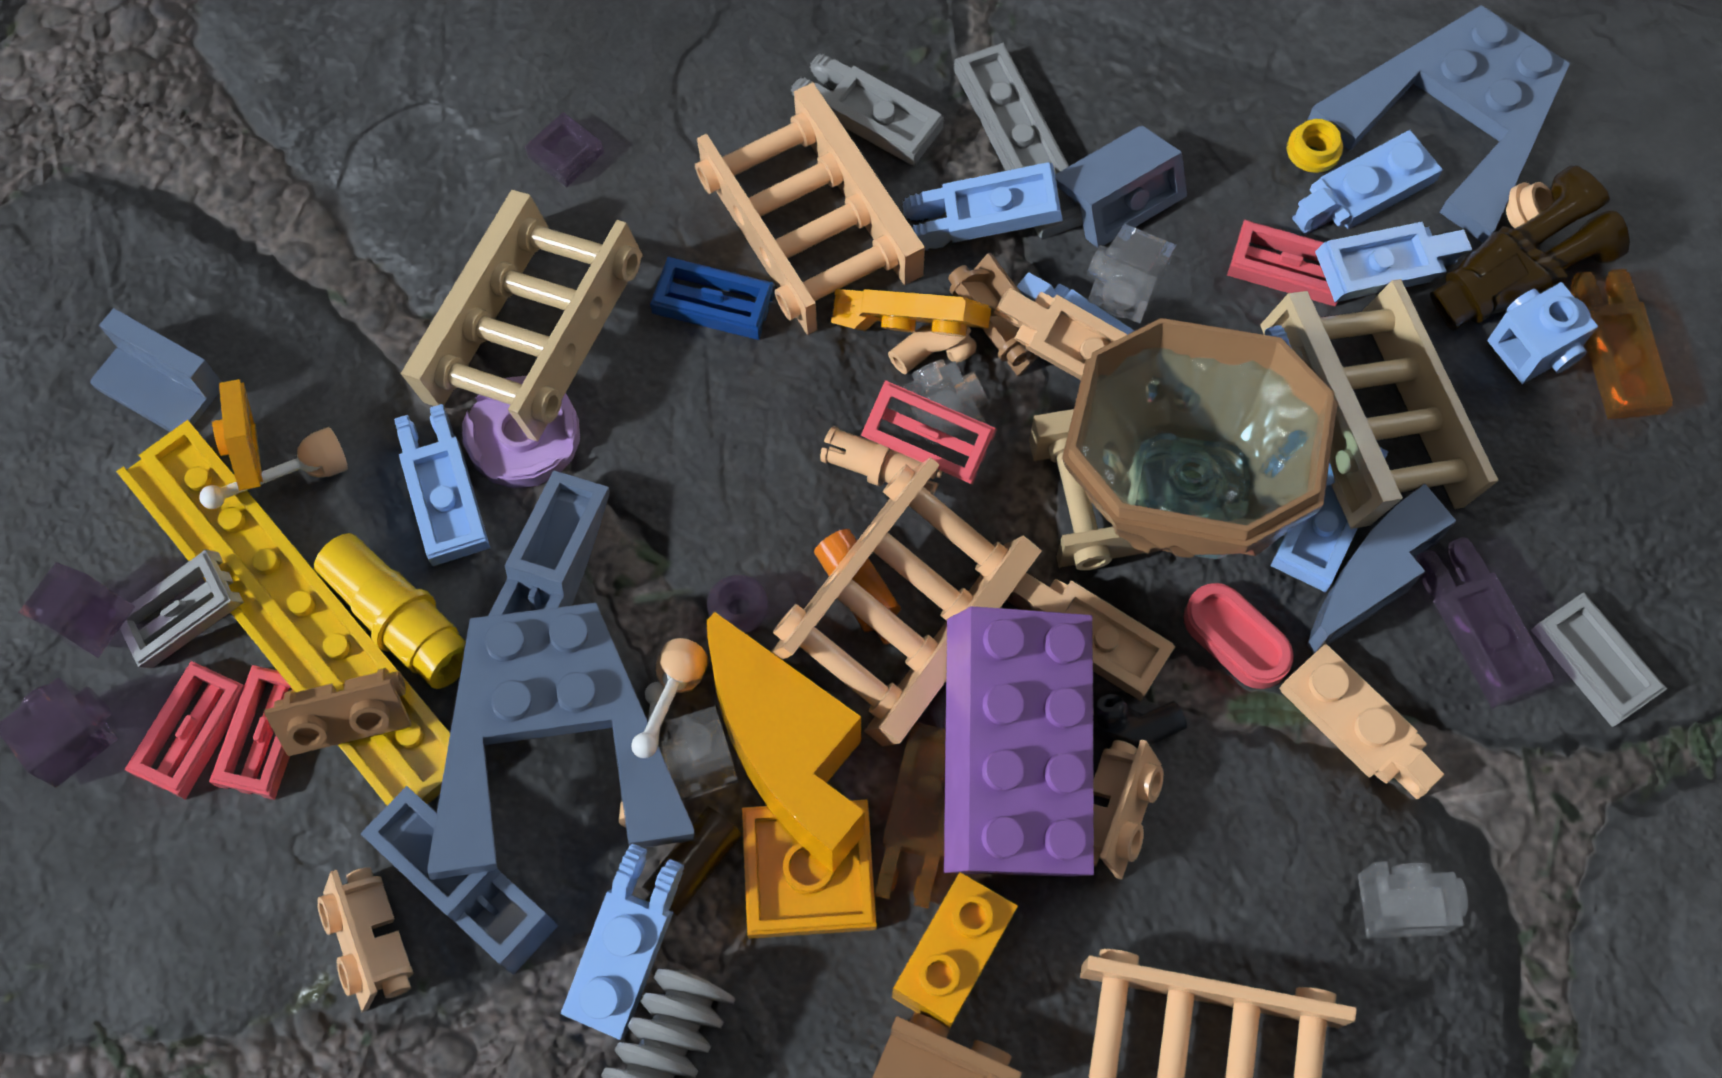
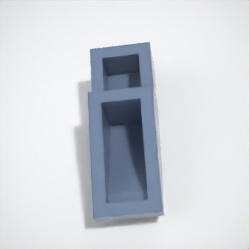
(553, 546)
(1382, 566)
(481, 903)

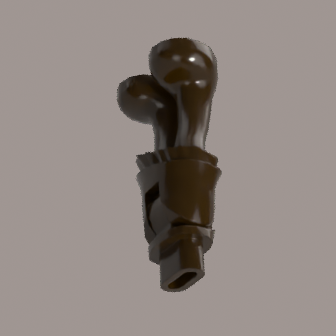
(1512, 264)

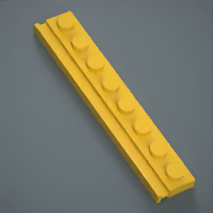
(285, 604)

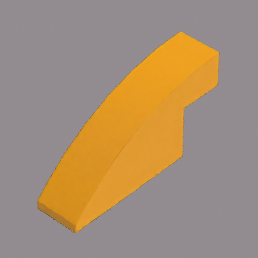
(788, 741)

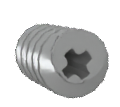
(672, 1029)

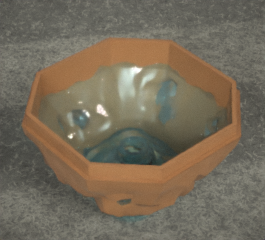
(1201, 439)

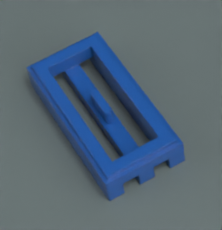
(709, 306)

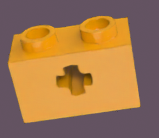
(953, 950)

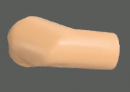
(924, 343)

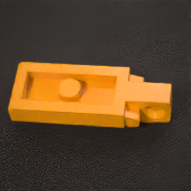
(902, 310)

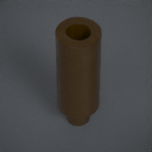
(711, 843)

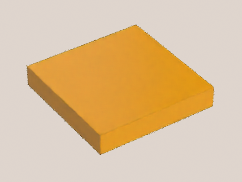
(794, 891)

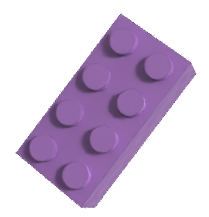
(1019, 743)

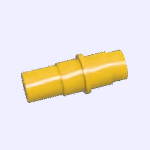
(393, 610)

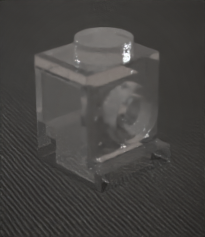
(698, 754)
(1411, 900)

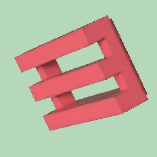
(1277, 271)
(975, 452)
(206, 741)
(277, 761)

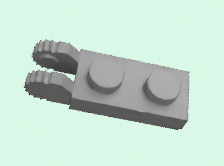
(875, 109)

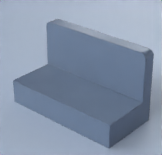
(1124, 183)
(154, 374)

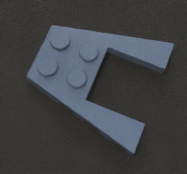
(1483, 74)
(537, 680)

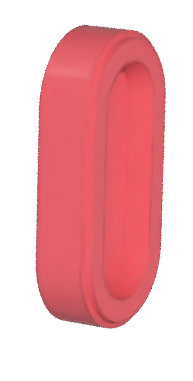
(1238, 636)

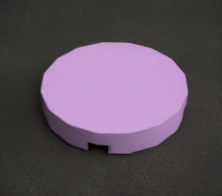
(505, 452)

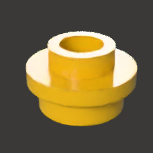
(1317, 134)

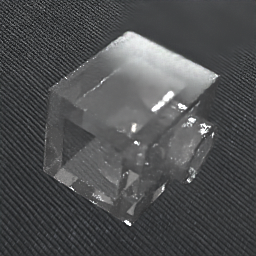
(1129, 272)
(949, 388)

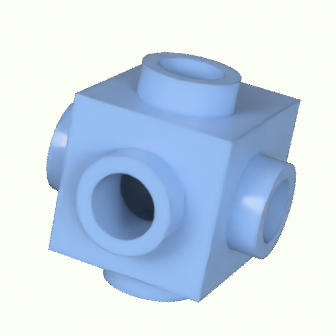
(1543, 332)

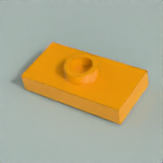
(237, 435)

